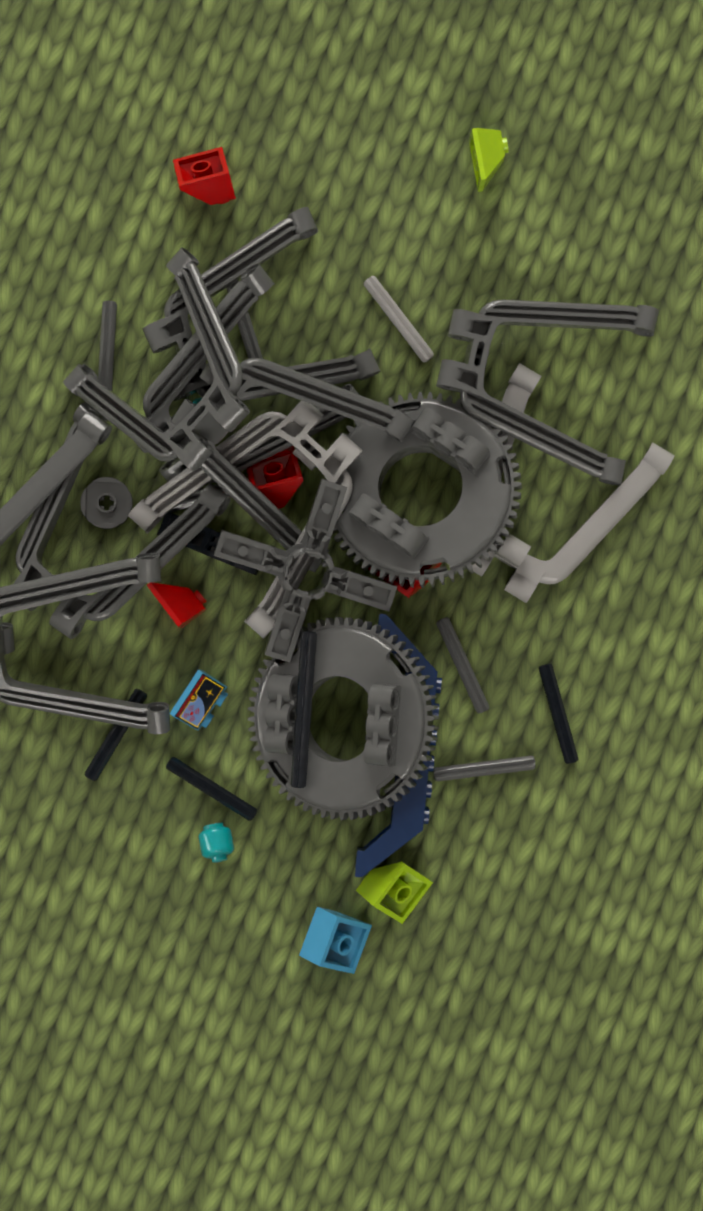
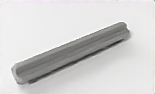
(398, 319)

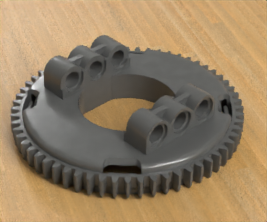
(462, 537)
(396, 724)

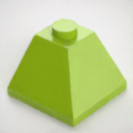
(487, 154)
(394, 889)

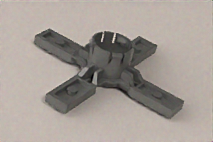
(278, 561)

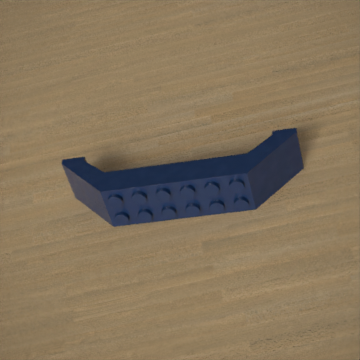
(410, 812)

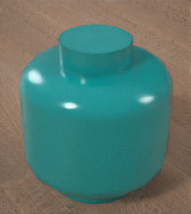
(216, 842)

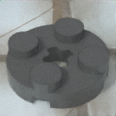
(97, 514)

